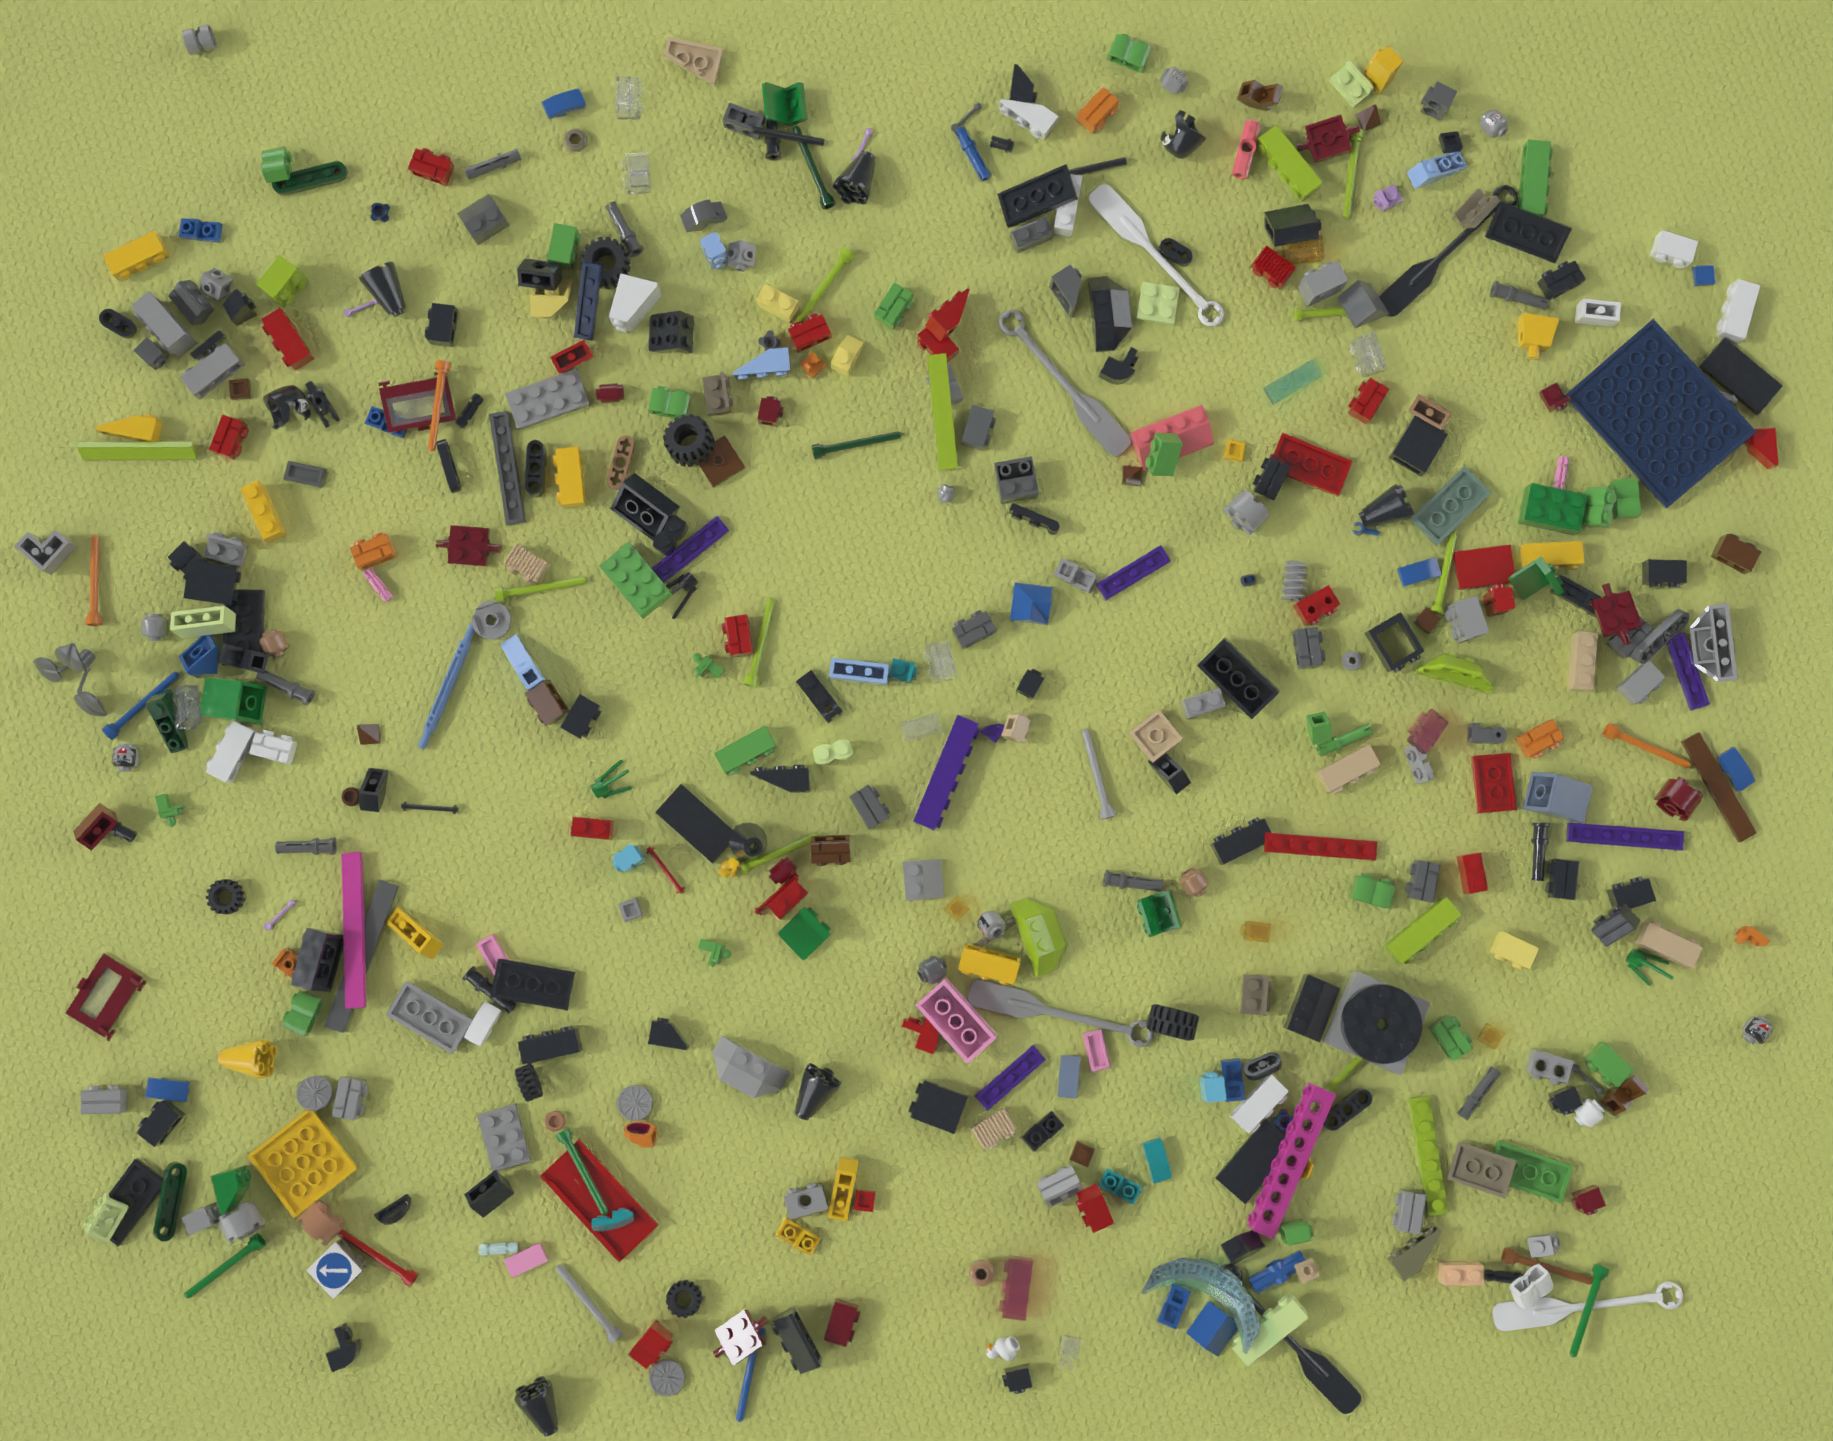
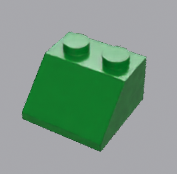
(230, 1187)

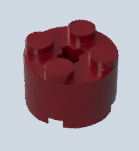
(1678, 798)

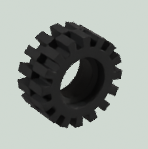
(213, 896)
(528, 1082)
(684, 1311)

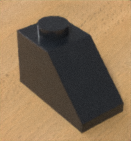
(1022, 87)
(1170, 773)
(373, 790)
(666, 1035)
(1242, 1246)

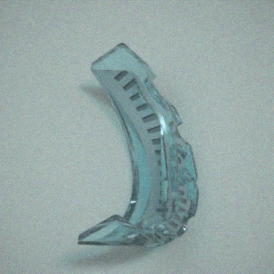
(1217, 1283)

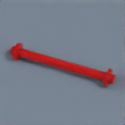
(680, 889)
(764, 905)

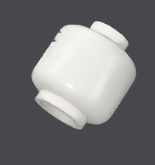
(1589, 1113)

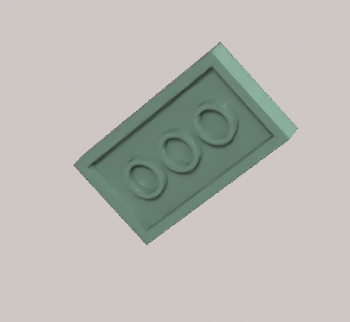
(1450, 506)

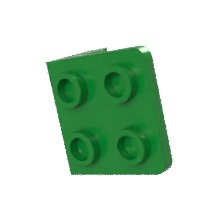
(785, 104)
(1535, 577)
(1159, 913)
(804, 933)

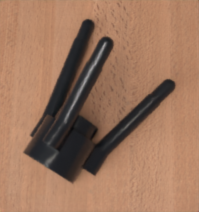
(686, 582)

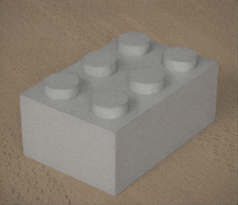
(163, 325)

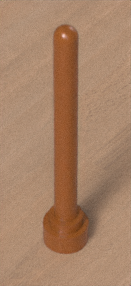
(1510, 1256)

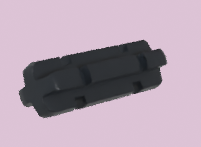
(469, 410)
(1501, 1276)

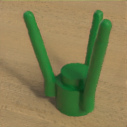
(601, 786)
(1637, 958)

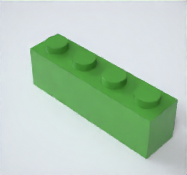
(1534, 176)

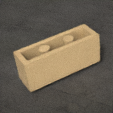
(1582, 661)
(1348, 769)
(1668, 944)

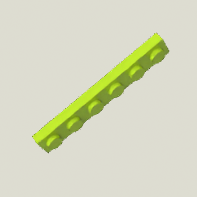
(1428, 1155)

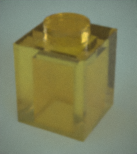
(1256, 931)

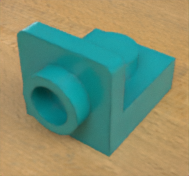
(902, 670)

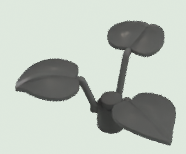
(71, 658)

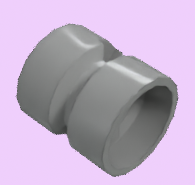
(199, 39)

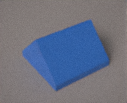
(1212, 1328)

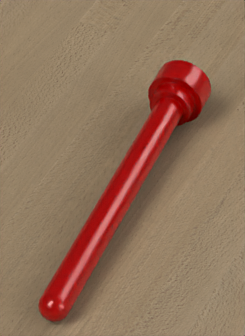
(406, 1275)

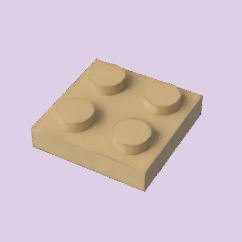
(1155, 736)

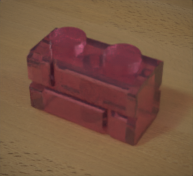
(1426, 731)

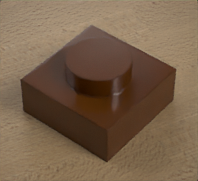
(1082, 1154)

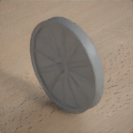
(314, 1093)
(634, 1102)
(666, 1377)

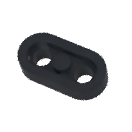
(118, 324)
(1262, 1067)

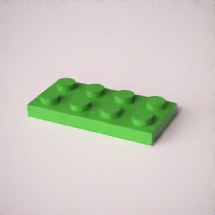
(636, 580)
(1536, 1172)

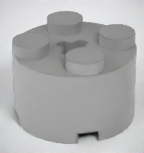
(1246, 512)
(240, 1223)

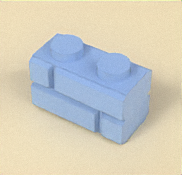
(714, 251)

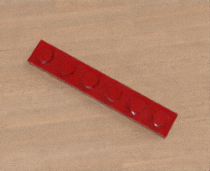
(1320, 846)

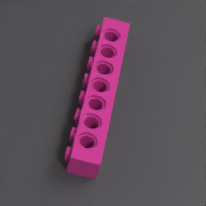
(1285, 1189)

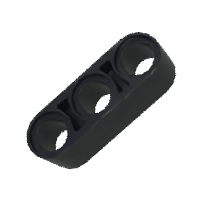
(535, 459)
(1356, 1108)

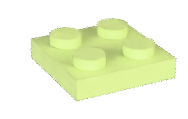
(1157, 303)

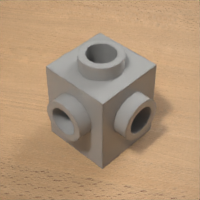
(741, 255)
(216, 284)

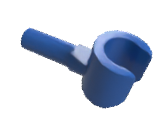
(1364, 530)

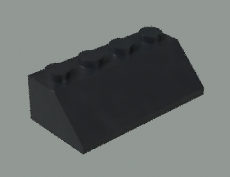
(1238, 678)

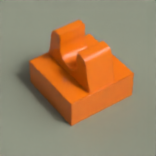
(812, 365)

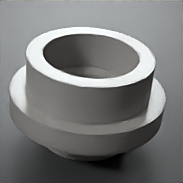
(1345, 661)

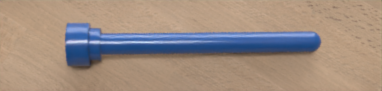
(113, 729)
(747, 1382)

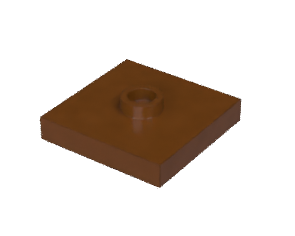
(722, 463)

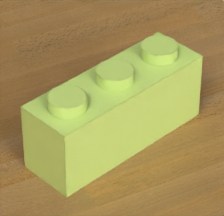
(202, 621)

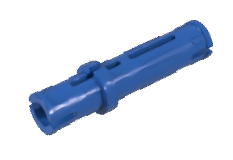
(969, 148)

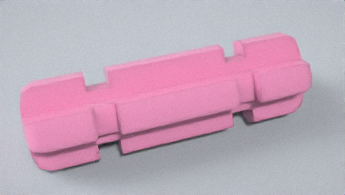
(1561, 472)
(378, 585)

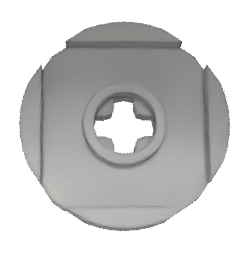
(481, 616)

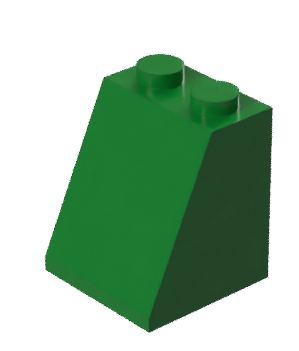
(233, 700)

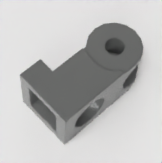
(1485, 736)

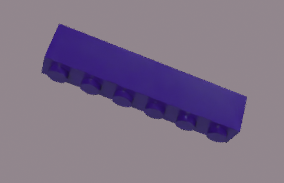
(945, 773)

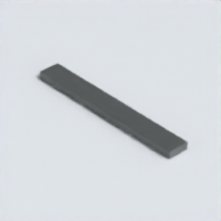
(373, 926)

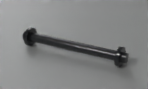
(454, 809)

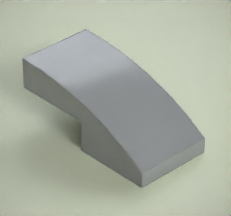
(1075, 576)

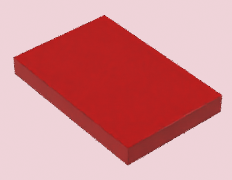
(1483, 566)
(1493, 783)

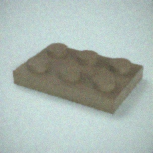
(1482, 1170)

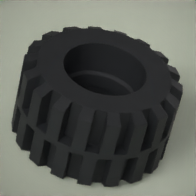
(608, 247)
(683, 428)
(1172, 1022)

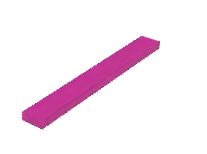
(353, 930)

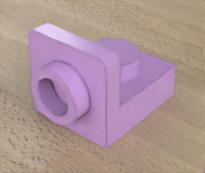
(1387, 198)

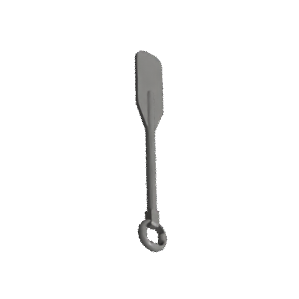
(1088, 410)
(1023, 1004)

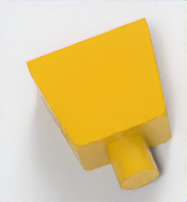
(1536, 333)

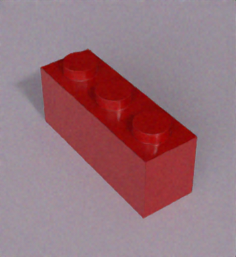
(286, 339)

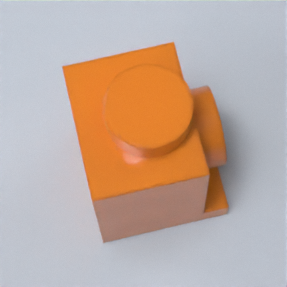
(282, 960)

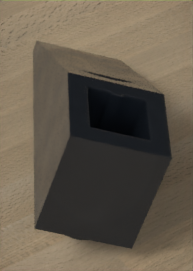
(791, 780)

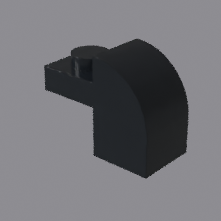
(1118, 372)
(243, 658)
(347, 1350)

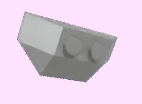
(1714, 643)
(747, 1070)

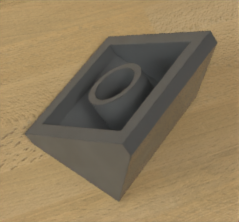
(1362, 304)

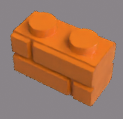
(1098, 110)
(373, 551)
(1539, 738)

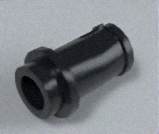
(1002, 144)
(123, 832)

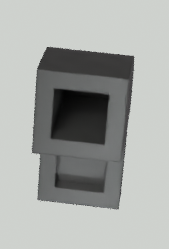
(701, 214)

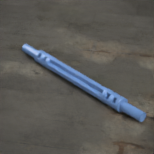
(447, 686)

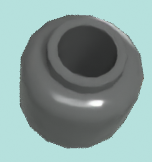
(931, 970)

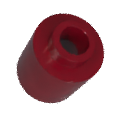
(610, 393)
(782, 871)

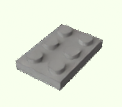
(504, 1137)

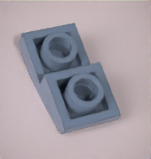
(1069, 1076)

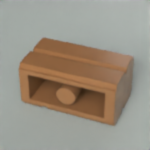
(1430, 411)

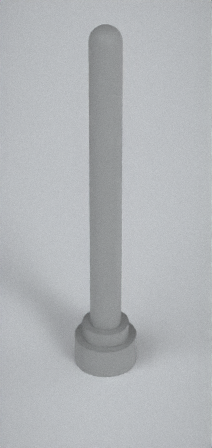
(1106, 809)
(612, 1331)

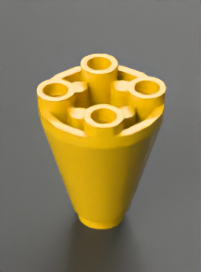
(251, 1058)

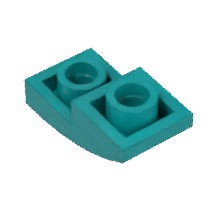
(1157, 1160)
(1120, 1186)
(619, 1218)

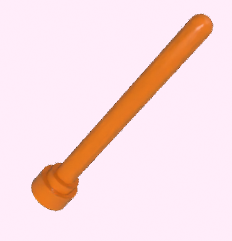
(442, 369)
(93, 617)
(1612, 732)

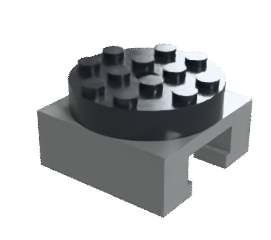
(1356, 1019)

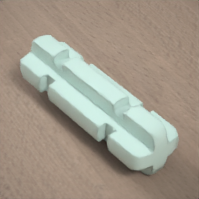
(498, 1248)

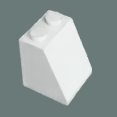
(632, 302)

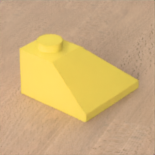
(547, 302)

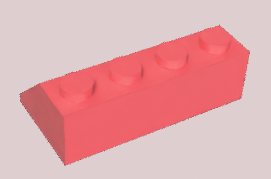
(1190, 426)

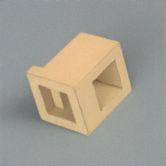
(1016, 728)

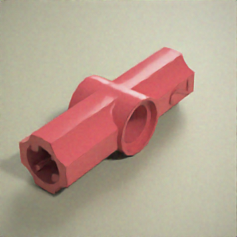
(1244, 159)

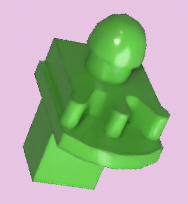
(706, 663)
(166, 811)
(717, 951)

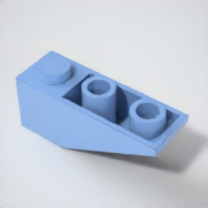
(1435, 169)
(770, 361)
(522, 662)

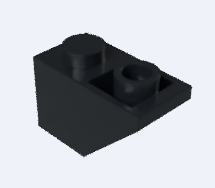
(239, 307)

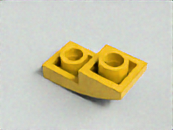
(798, 1236)

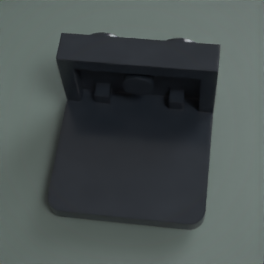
(671, 332)

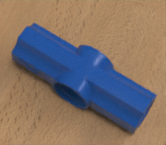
(1276, 1272)

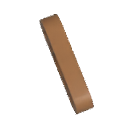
(629, 450)

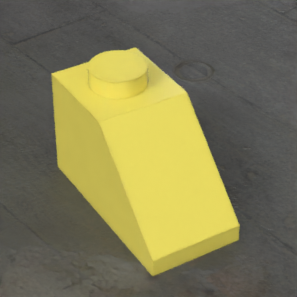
(846, 355)

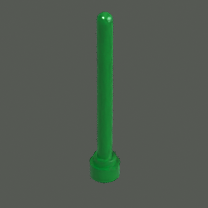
(566, 1138)
(255, 1243)
(1599, 1274)

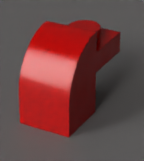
(927, 1032)

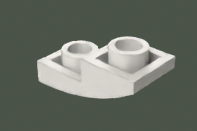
(482, 1023)

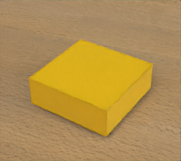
(1234, 450)

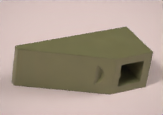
(1412, 1257)

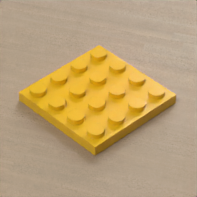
(302, 1162)

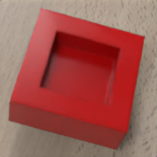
(864, 1200)

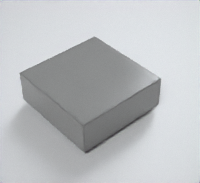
(630, 909)

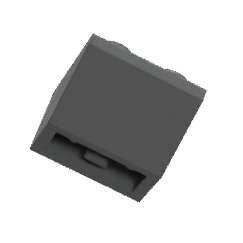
(1016, 480)

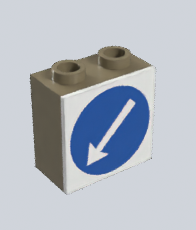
(337, 1268)

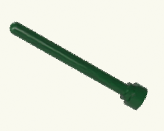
(826, 200)
(820, 450)

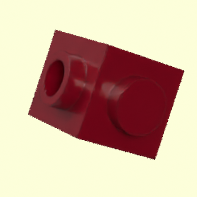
(770, 411)
(1588, 1200)

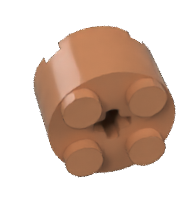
(321, 1222)

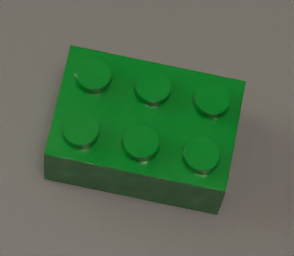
(1552, 509)

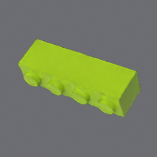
(1288, 163)
(1422, 930)

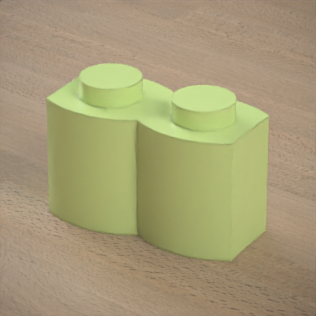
(826, 754)

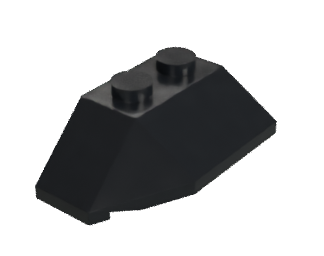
(1109, 313)

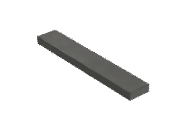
(507, 468)

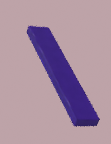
(690, 549)
(1625, 836)

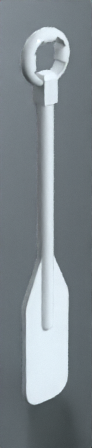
(1131, 228)
(1548, 1311)

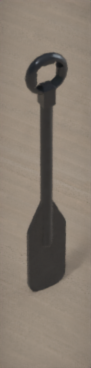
(1421, 275)
(1317, 1368)

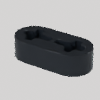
(1178, 248)

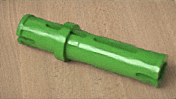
(1345, 739)

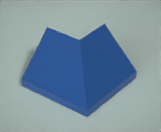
(1031, 603)
(200, 657)

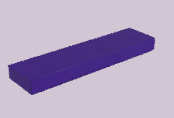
(1133, 572)
(1687, 672)
(1010, 1077)

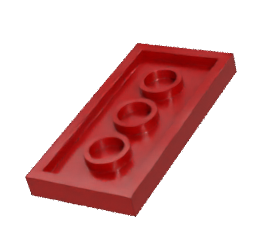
(1313, 464)

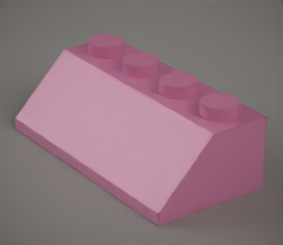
(956, 1020)

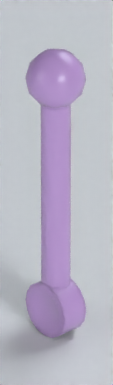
(868, 132)
(348, 313)
(268, 926)

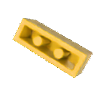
(1383, 68)
(136, 256)
(569, 477)
(263, 511)
(1557, 553)
(989, 964)

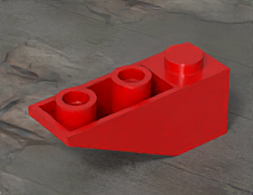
(947, 318)

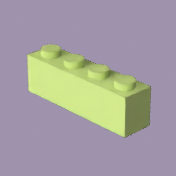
(1272, 1328)

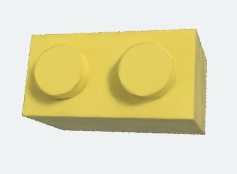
(777, 303)
(1513, 950)

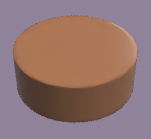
(555, 1121)

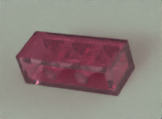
(1016, 1287)

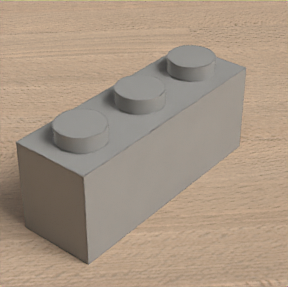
(212, 370)

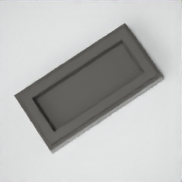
(305, 474)

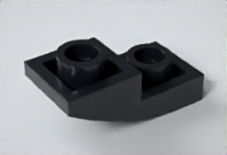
(1042, 1131)

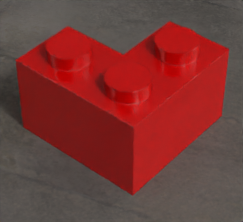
(652, 1343)

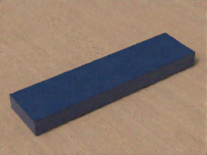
(588, 300)

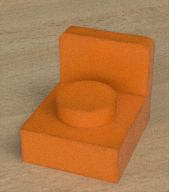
(1754, 937)

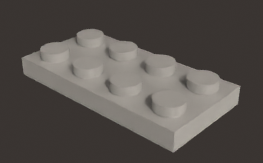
(547, 399)
(429, 1017)

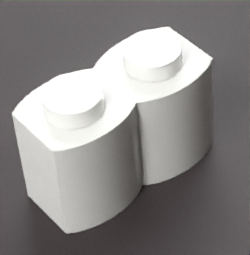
(1531, 1286)

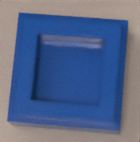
(1704, 275)

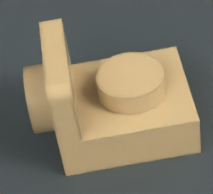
(1306, 1271)

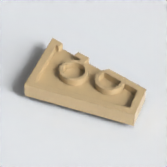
(695, 57)

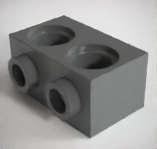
(1437, 100)
(742, 120)

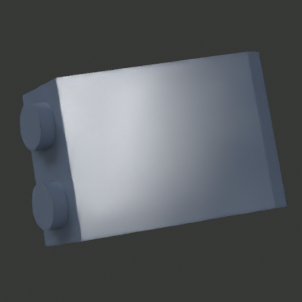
(1558, 797)

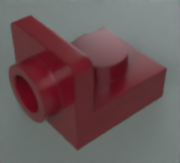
(1554, 398)

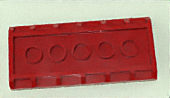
(571, 1189)

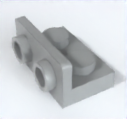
(225, 550)

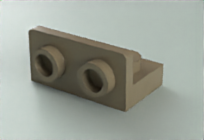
(1475, 209)
(717, 395)
(1255, 995)

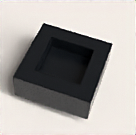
(1450, 142)

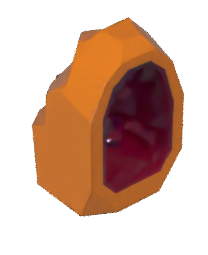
(641, 1133)

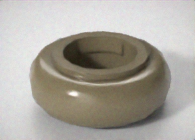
(575, 147)

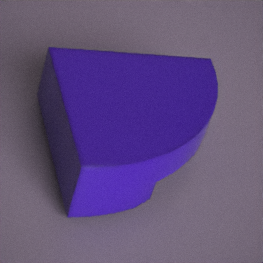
(993, 731)

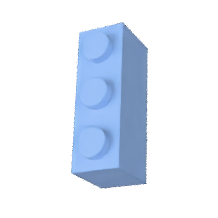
(859, 671)

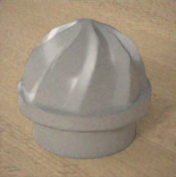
(946, 493)

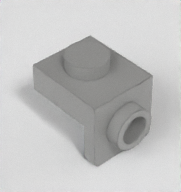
(1543, 1245)

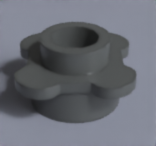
(769, 336)

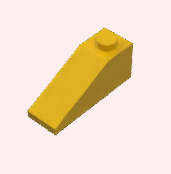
(135, 428)
(414, 933)
(843, 1189)

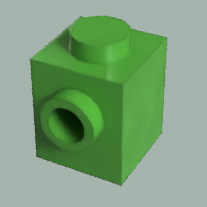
(1319, 728)

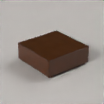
(239, 389)
(1427, 620)

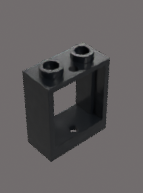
(1379, 649)

